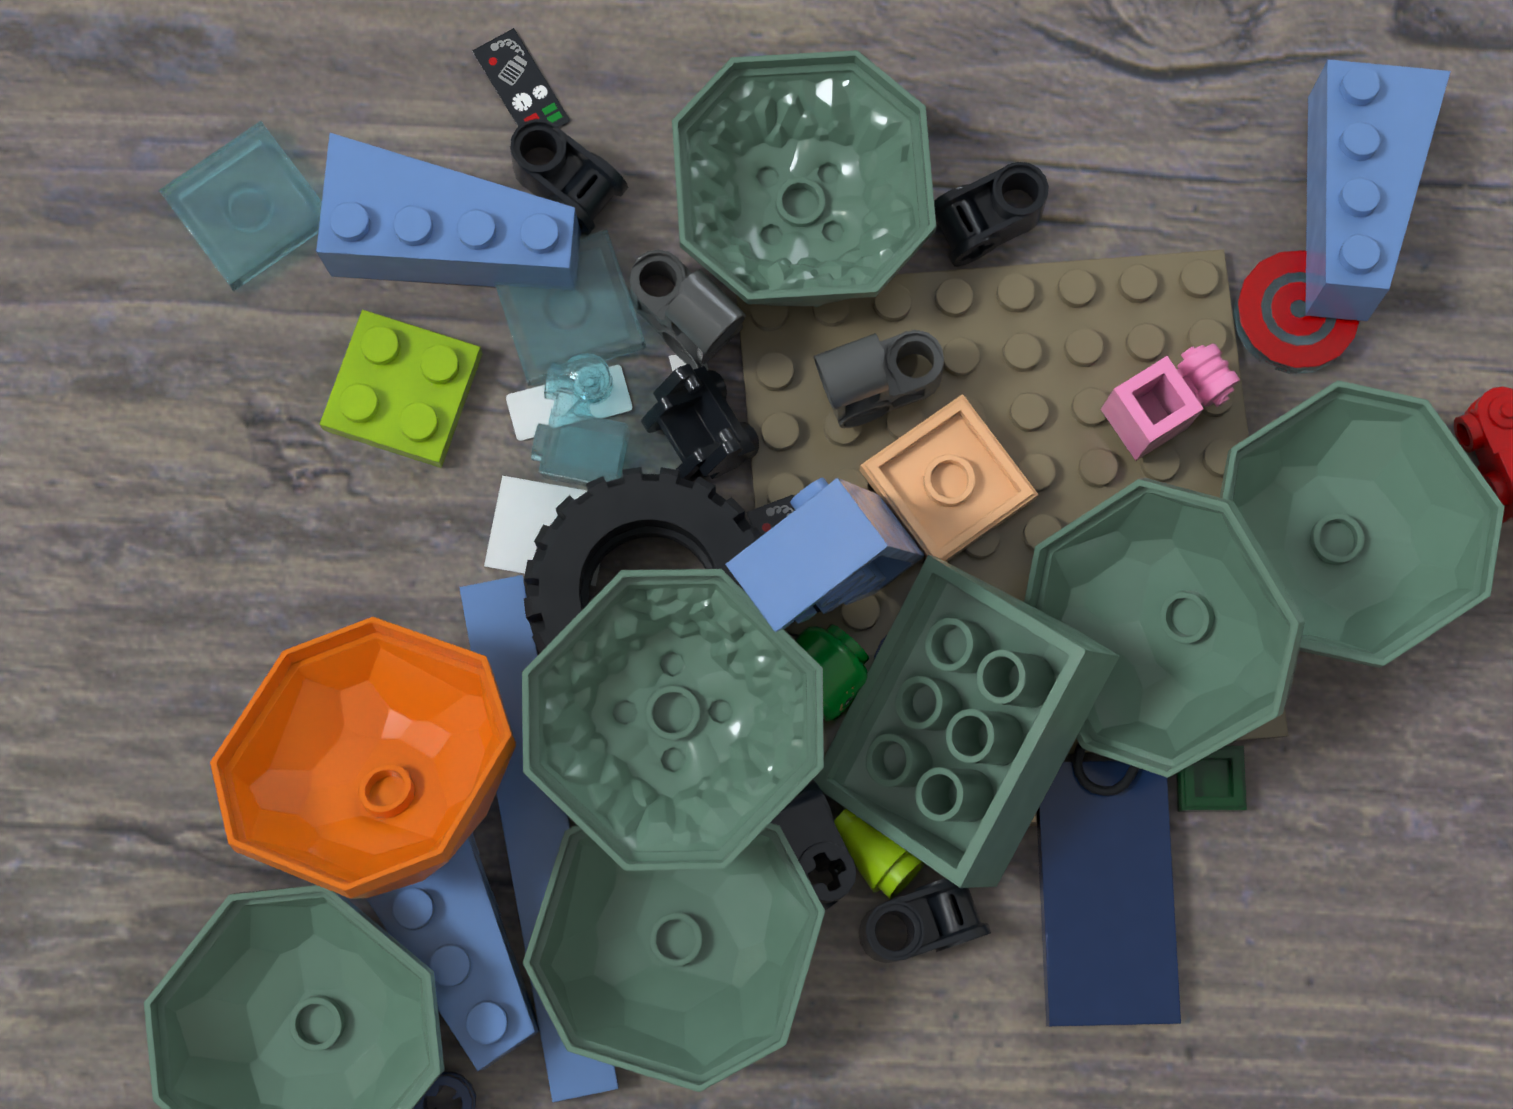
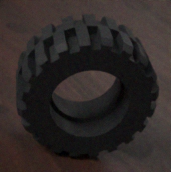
(618, 513)

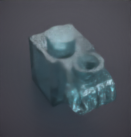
(575, 443)

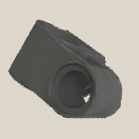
(692, 318)
(865, 378)

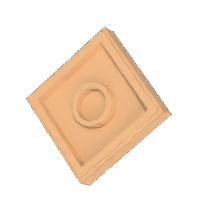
(948, 481)

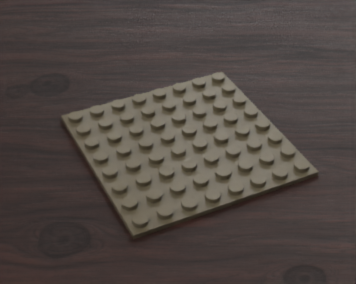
(1036, 363)

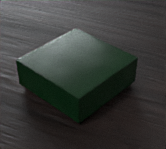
(1214, 783)

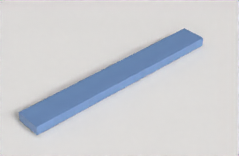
(529, 817)

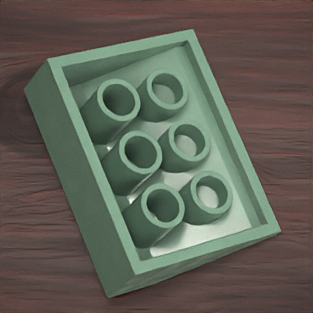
(963, 723)

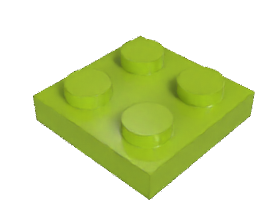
(401, 388)

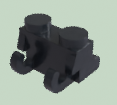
(700, 423)

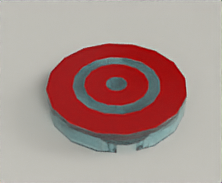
(1273, 318)

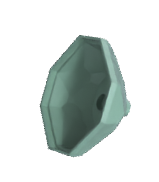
(1367, 519)
(1189, 611)
(674, 965)
(293, 1009)

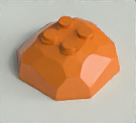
(364, 758)

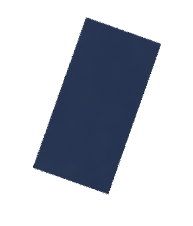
(1107, 900)

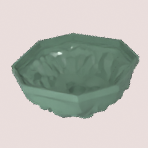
(803, 177)
(672, 720)

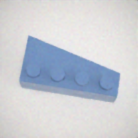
(1363, 174)
(437, 225)
(824, 553)
(460, 935)

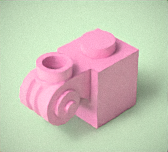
(1168, 399)

